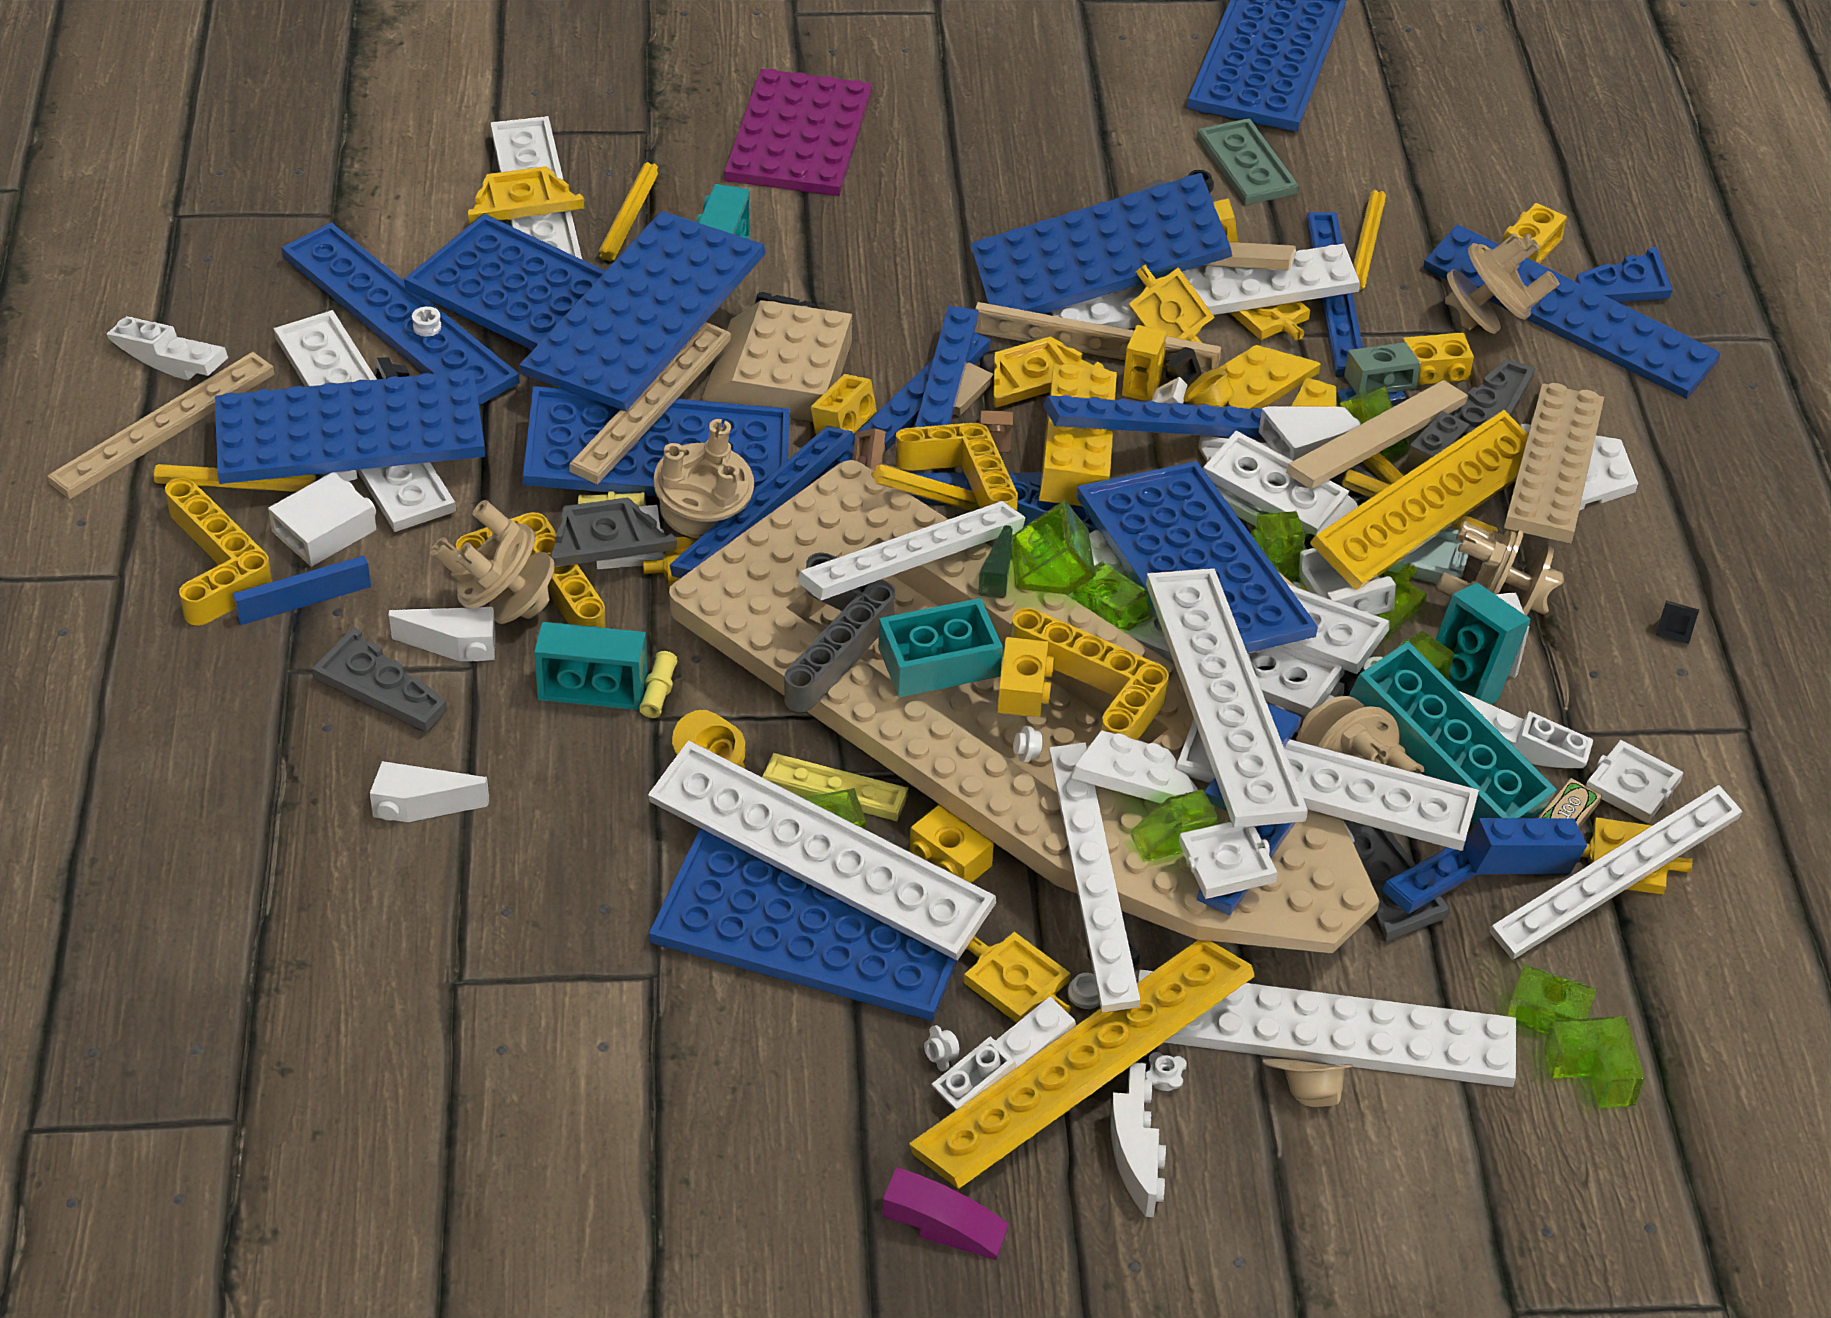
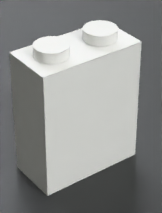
(322, 518)

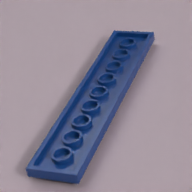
(386, 307)
(1593, 320)

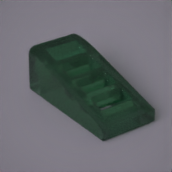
(995, 570)

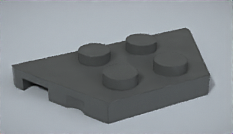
(607, 532)

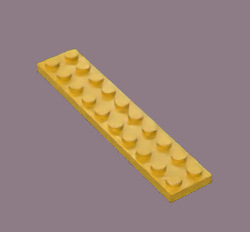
(1424, 501)
(1079, 1063)

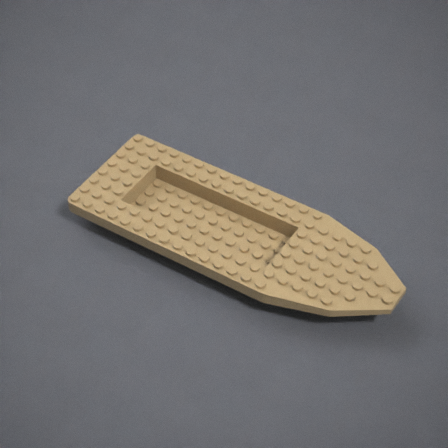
(962, 749)

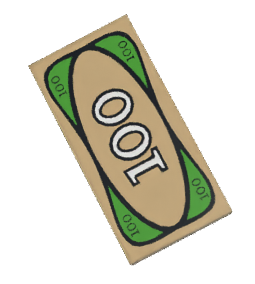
(1573, 802)

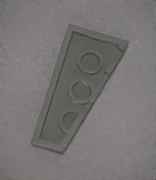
(1499, 391)
(371, 677)
(1383, 860)

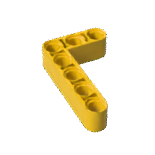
(957, 446)
(238, 557)
(568, 584)
(1132, 679)

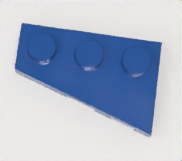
(1630, 280)

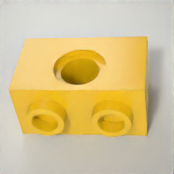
(1023, 677)
(951, 844)

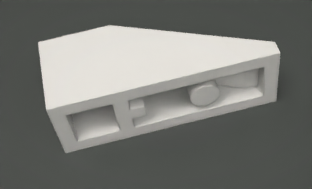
(450, 632)
(422, 793)

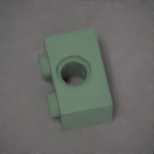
(1381, 366)

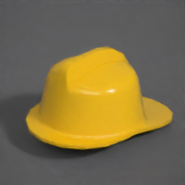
(1210, 389)
(711, 733)

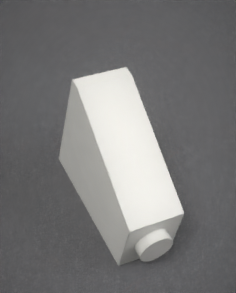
(1303, 429)

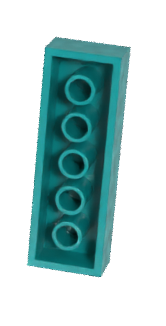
(1452, 736)

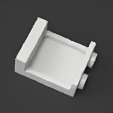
(1323, 580)

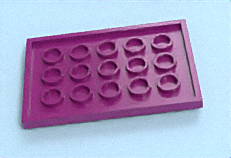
(798, 132)

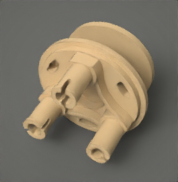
(1501, 279)
(702, 482)
(1498, 555)
(499, 568)
(1357, 731)

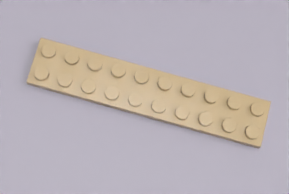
(1555, 463)

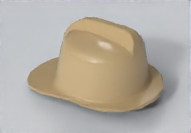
(1312, 1082)

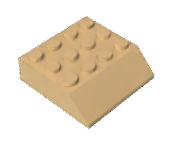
(781, 357)

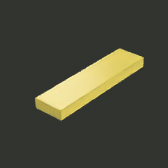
(812, 779)

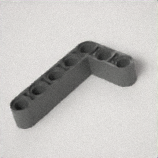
(840, 642)

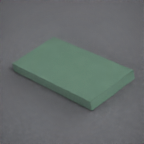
(1247, 161)

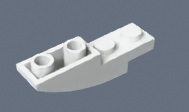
(163, 350)
(1538, 738)
(998, 1058)
(1137, 1144)

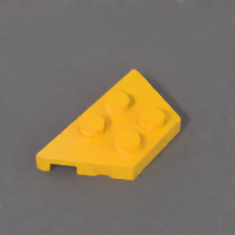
(523, 195)
(1028, 369)
(1266, 375)

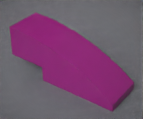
(943, 1214)

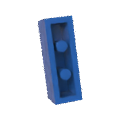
(1524, 846)

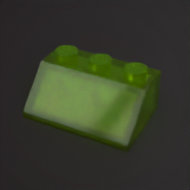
(1053, 553)

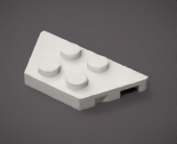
(1132, 768)

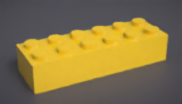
(1076, 454)

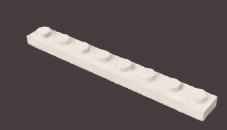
(909, 550)
(1615, 872)
(1095, 883)

